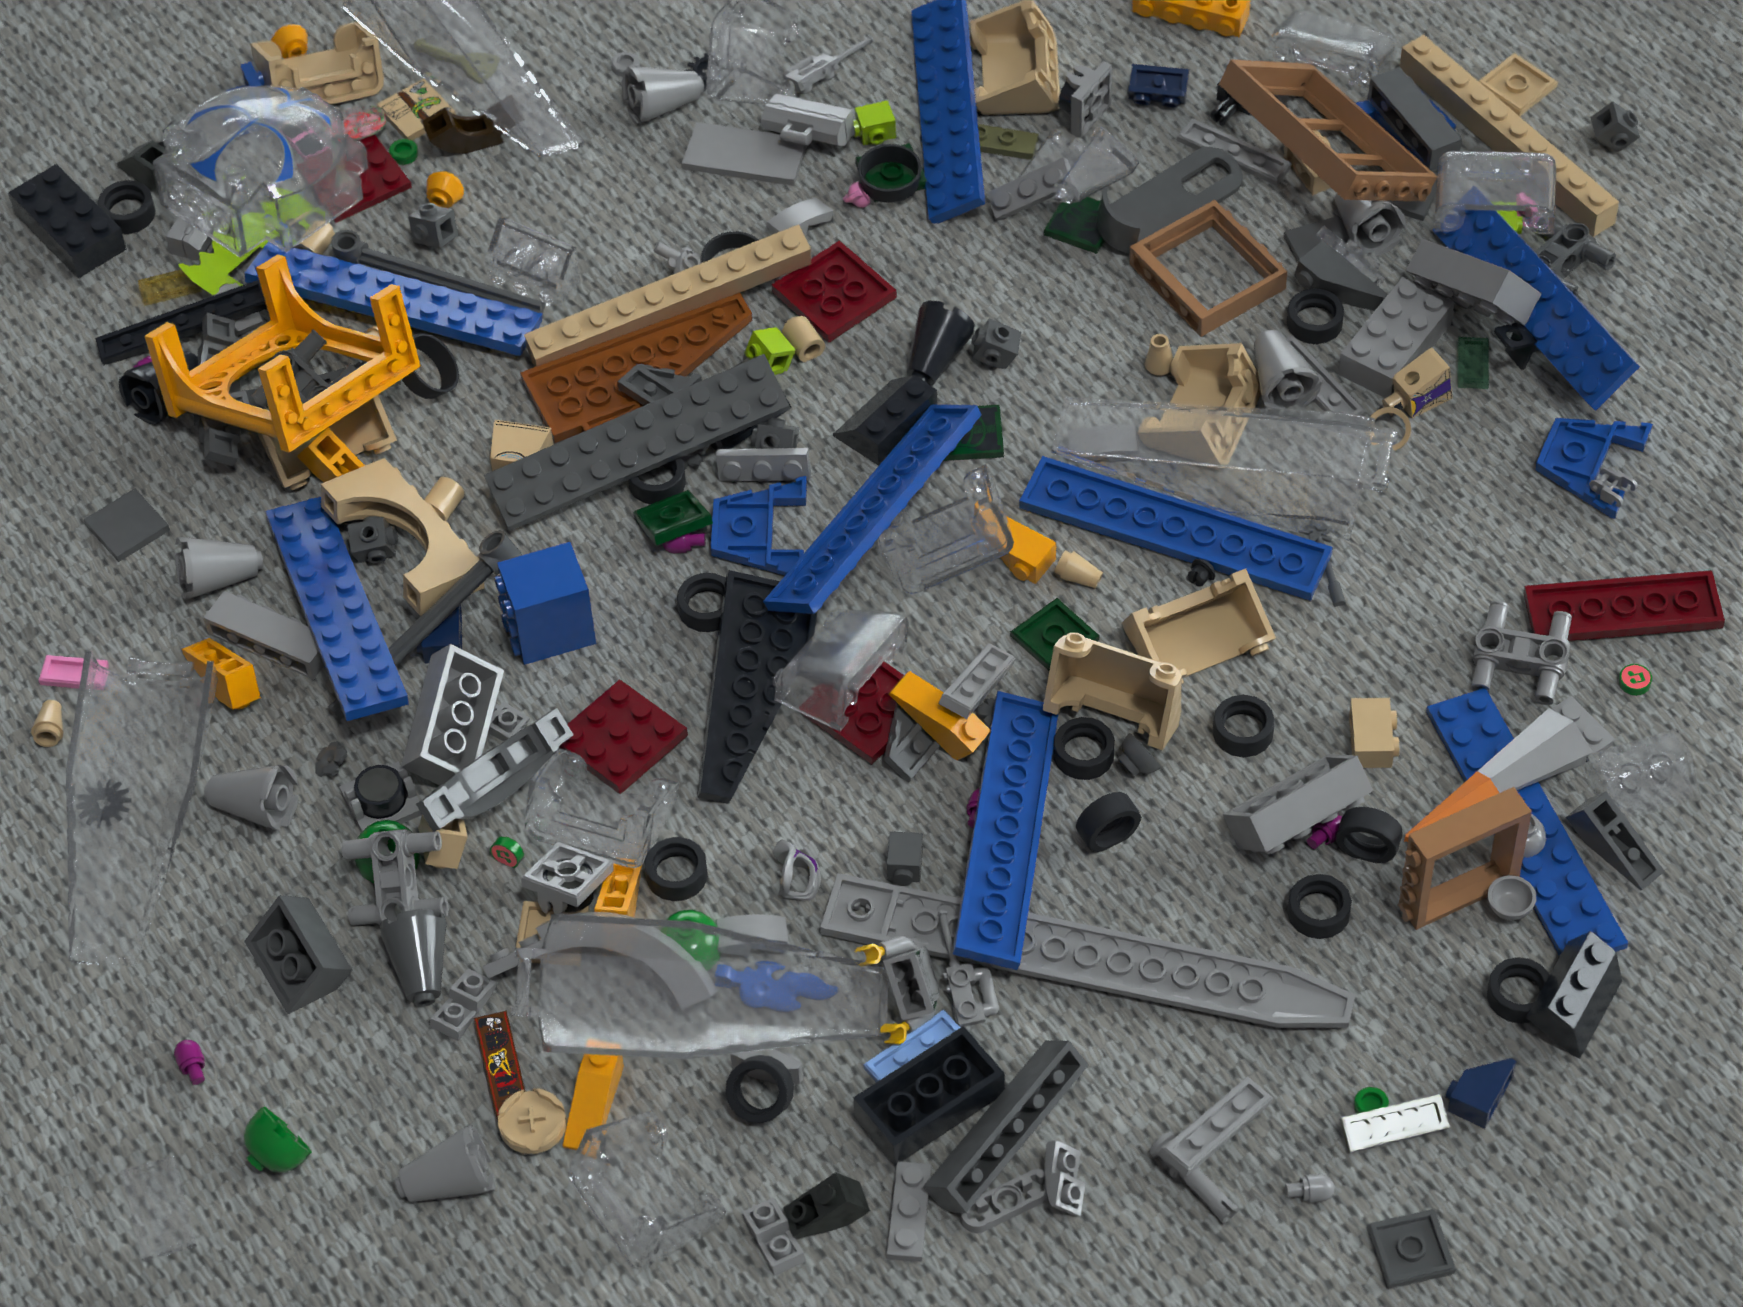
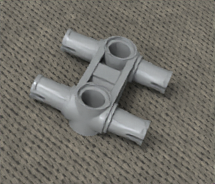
(1522, 652)
(393, 874)

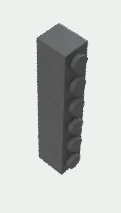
(1005, 1126)

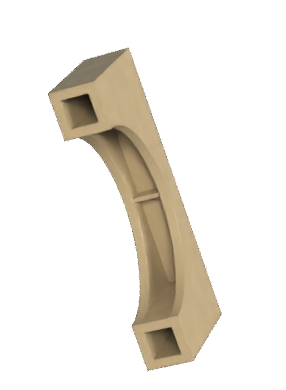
(383, 492)

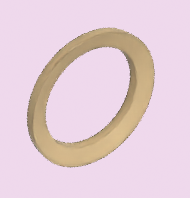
(1376, 414)

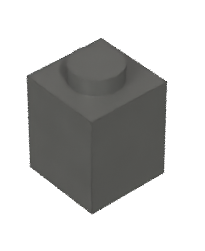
(904, 857)

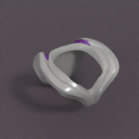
(791, 857)

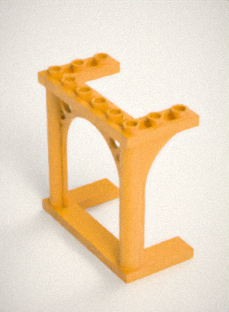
(292, 320)

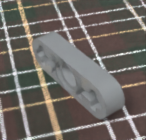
(1011, 1188)

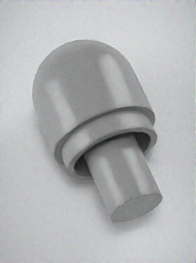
(1313, 1188)

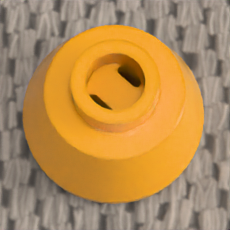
(291, 40)
(444, 189)

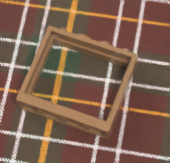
(1203, 321)
(1500, 815)

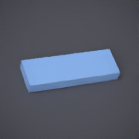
(915, 1043)

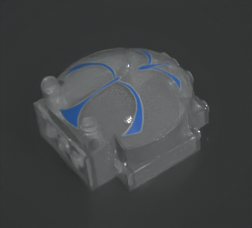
(260, 167)

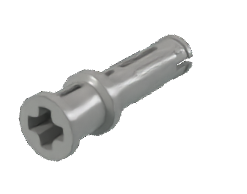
(1198, 1183)

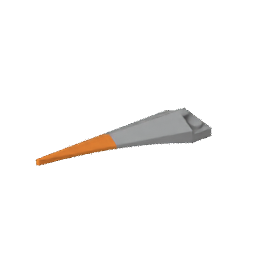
(1547, 747)

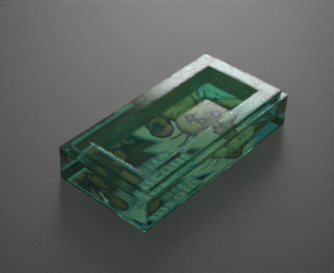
(1473, 362)

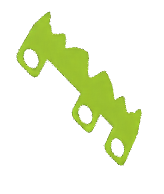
(215, 267)

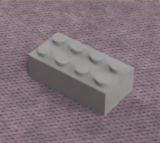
(1473, 283)
(1395, 335)
(452, 714)
(1298, 803)

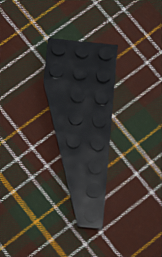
(742, 696)

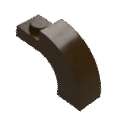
(461, 133)

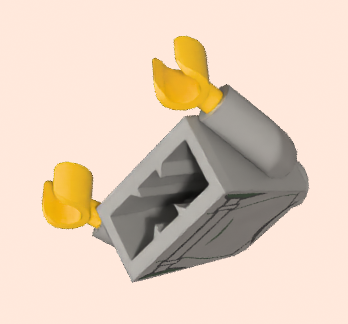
(911, 982)

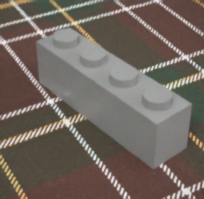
(264, 633)

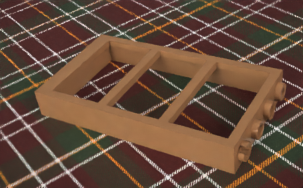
(1254, 87)

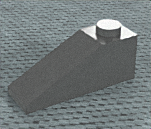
(1330, 271)
(1615, 840)

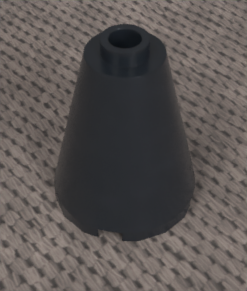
(937, 340)
(142, 390)

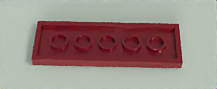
(1628, 605)

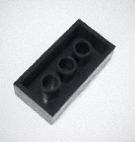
(67, 221)
(929, 1095)

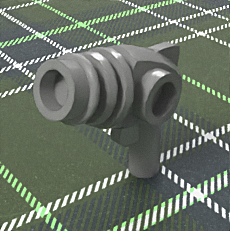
(678, 260)

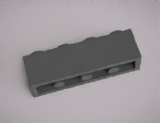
(1413, 116)

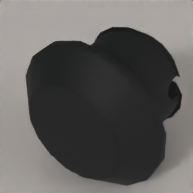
(1201, 572)

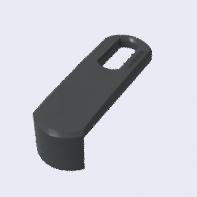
(1164, 199)

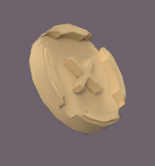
(532, 1121)

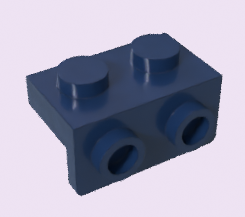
(1158, 85)

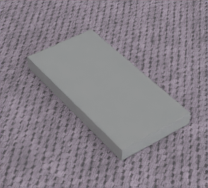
(743, 154)

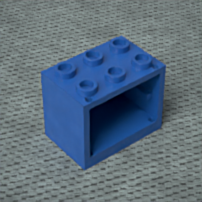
(545, 603)

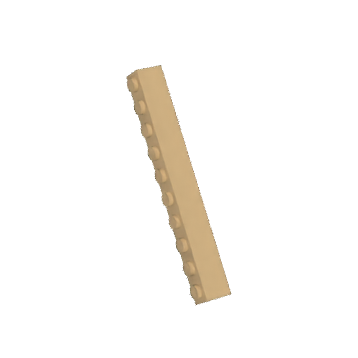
(1505, 130)
(672, 295)

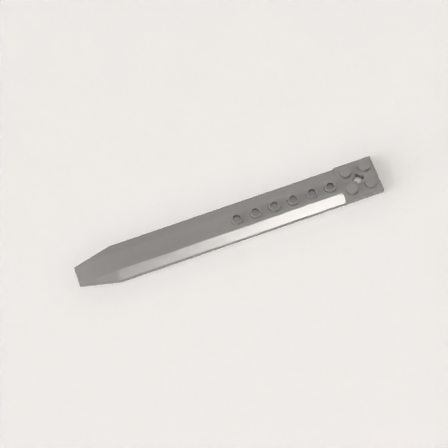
(1101, 959)

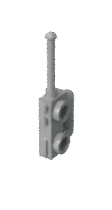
(818, 68)
(959, 981)

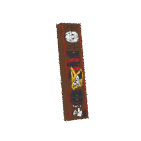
(499, 1057)

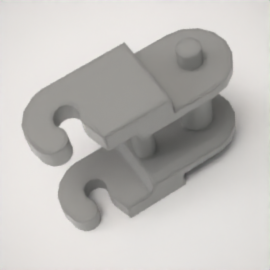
(1617, 479)

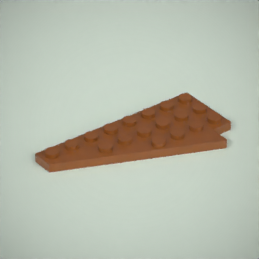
(583, 386)

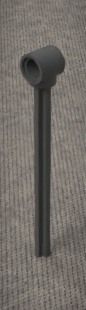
(348, 247)
(493, 549)

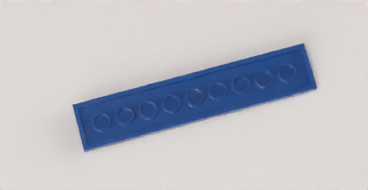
(947, 109)
(426, 304)
(1559, 321)
(872, 509)
(1175, 527)
(337, 609)
(1006, 832)
(1564, 889)

